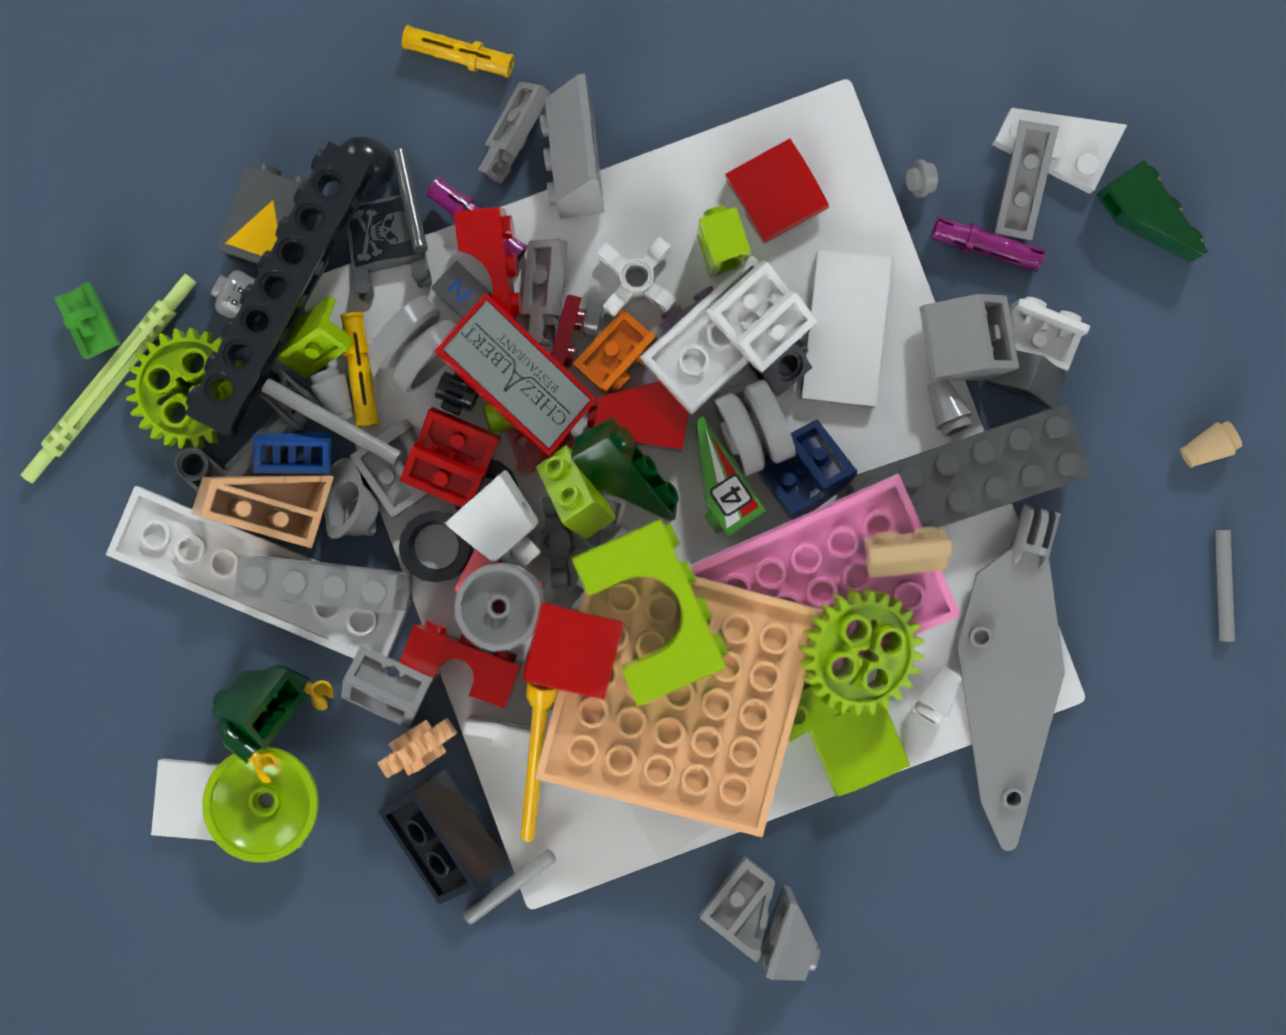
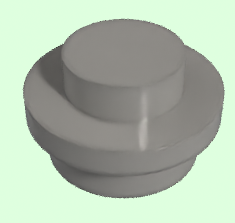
(922, 178)

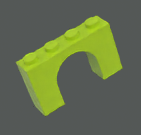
(692, 649)

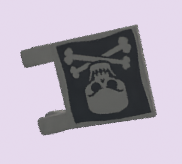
(382, 241)

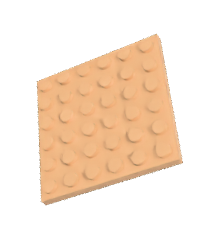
(706, 746)

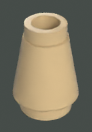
(1212, 444)

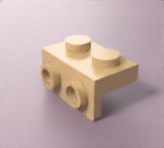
(907, 553)

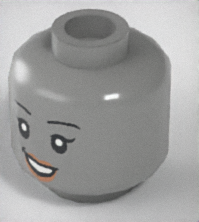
(229, 292)

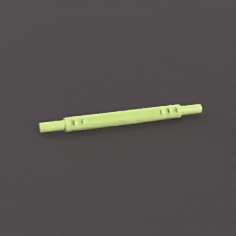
(108, 378)

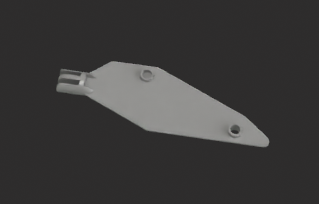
(1012, 670)

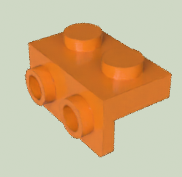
(615, 353)

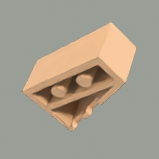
(269, 505)

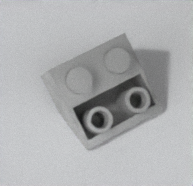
(969, 338)

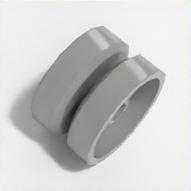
(409, 344)
(759, 426)
(482, 622)

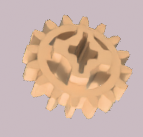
(417, 747)

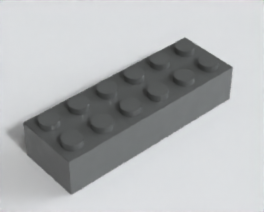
(988, 468)

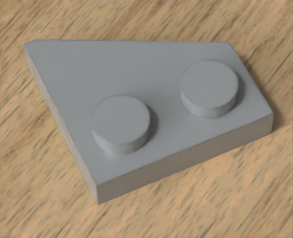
(742, 907)

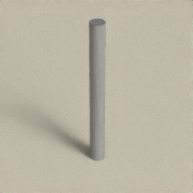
(331, 421)

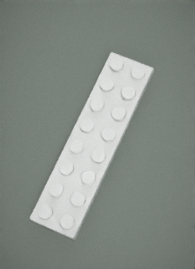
(204, 558)

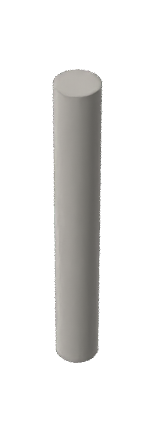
(1225, 585)
(509, 886)

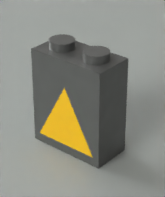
(256, 212)

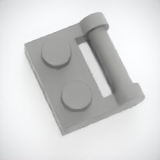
(385, 477)

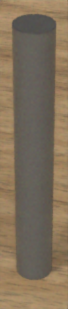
(409, 200)

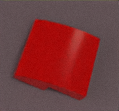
(777, 190)
(450, 458)
(572, 650)

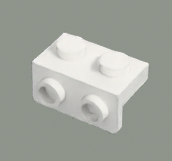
(1046, 331)

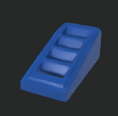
(307, 466)

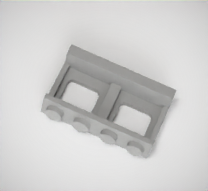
(323, 583)

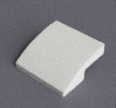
(762, 316)

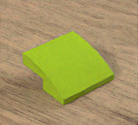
(858, 749)

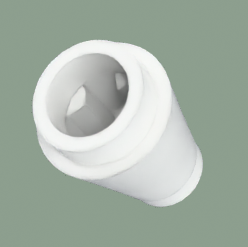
(937, 697)

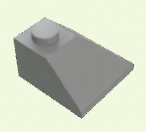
(789, 942)

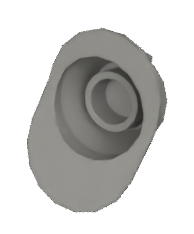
(350, 505)

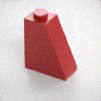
(647, 413)

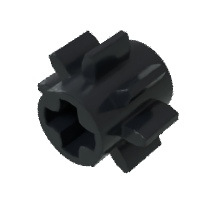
(455, 394)

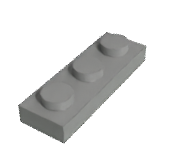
(1025, 179)

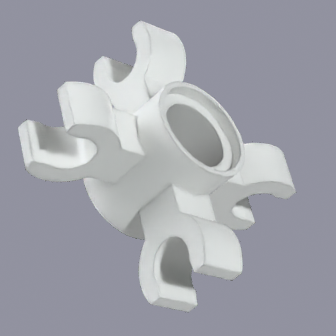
(615, 261)

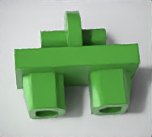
(87, 321)

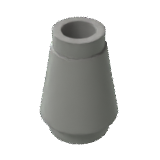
(333, 392)
(948, 408)

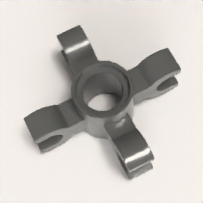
(559, 565)

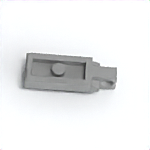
(512, 130)
(544, 288)

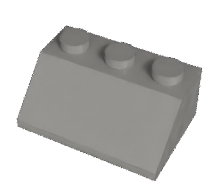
(572, 150)

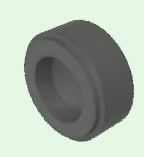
(593, 317)

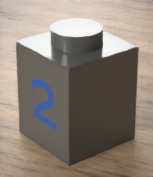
(459, 289)

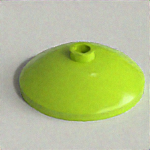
(248, 826)

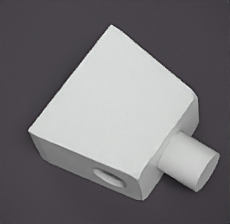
(498, 521)

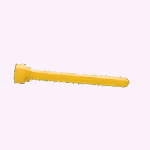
(541, 699)

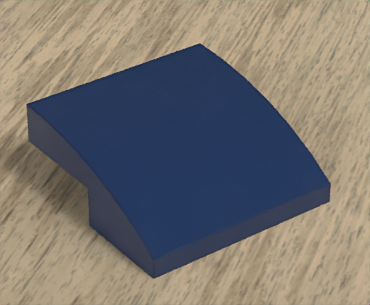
(810, 476)

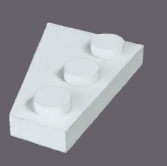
(1079, 149)

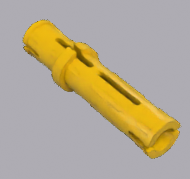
(457, 51)
(366, 414)

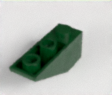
(1146, 209)
(619, 467)

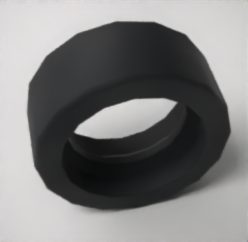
(409, 557)

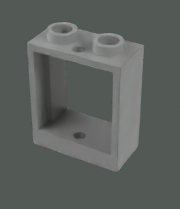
(389, 697)

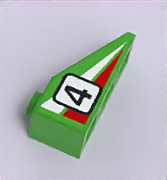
(725, 489)

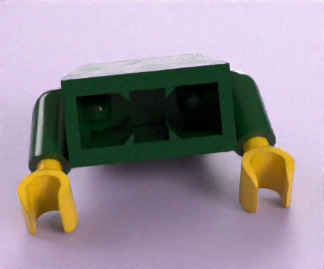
(258, 708)

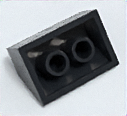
(443, 837)

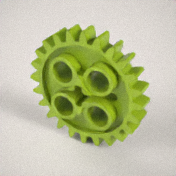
(175, 358)
(830, 642)

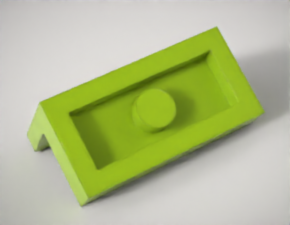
(314, 340)

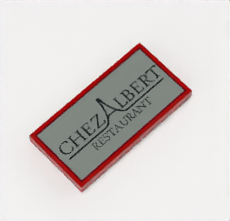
(515, 374)

